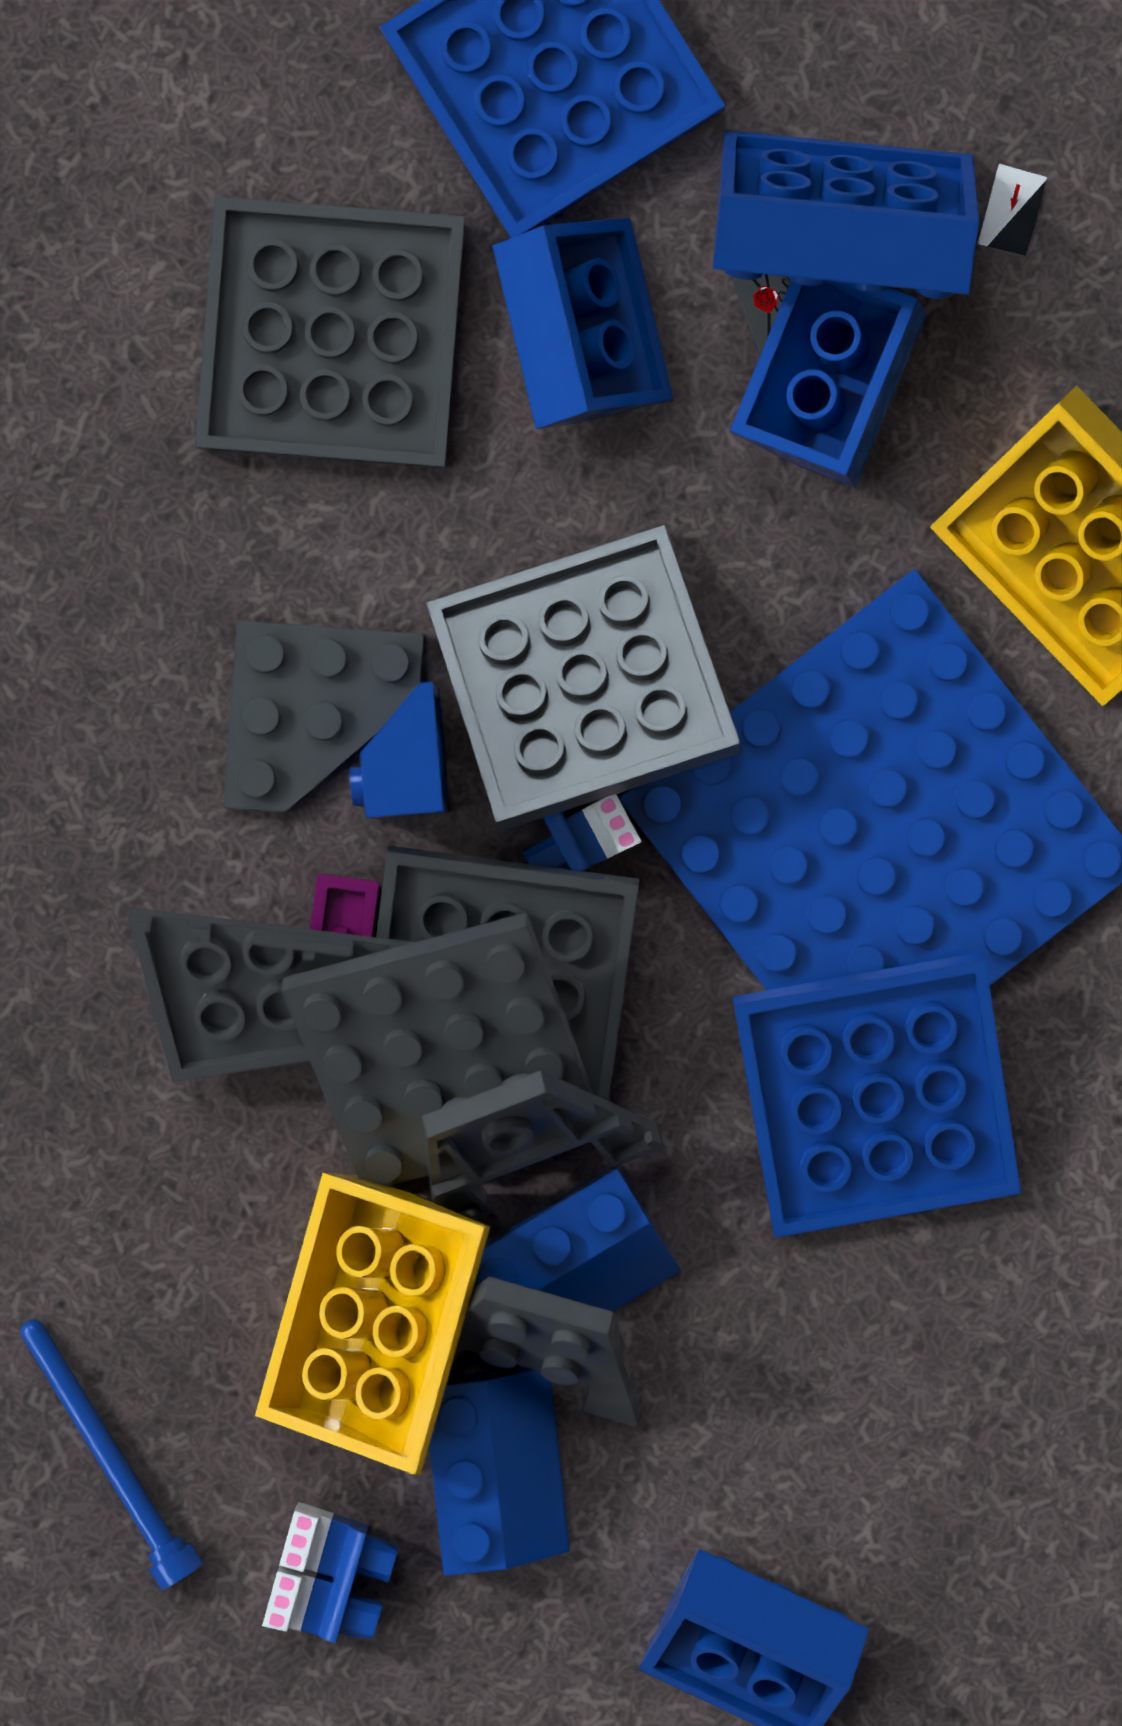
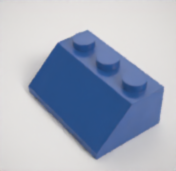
(582, 321)
(829, 376)
(405, 761)
(584, 1247)
(497, 1472)
(753, 1646)

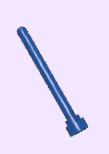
(169, 1555)

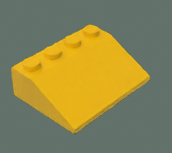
(1050, 538)
(372, 1320)

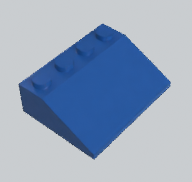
(846, 214)

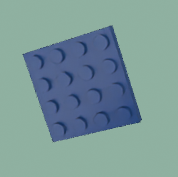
(551, 93)
(877, 1094)

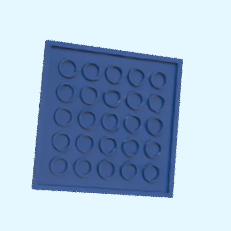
(884, 810)

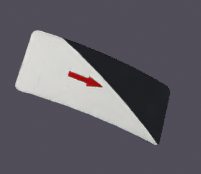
(1012, 210)

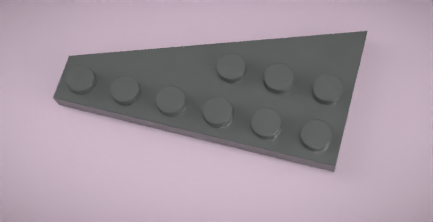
(221, 987)

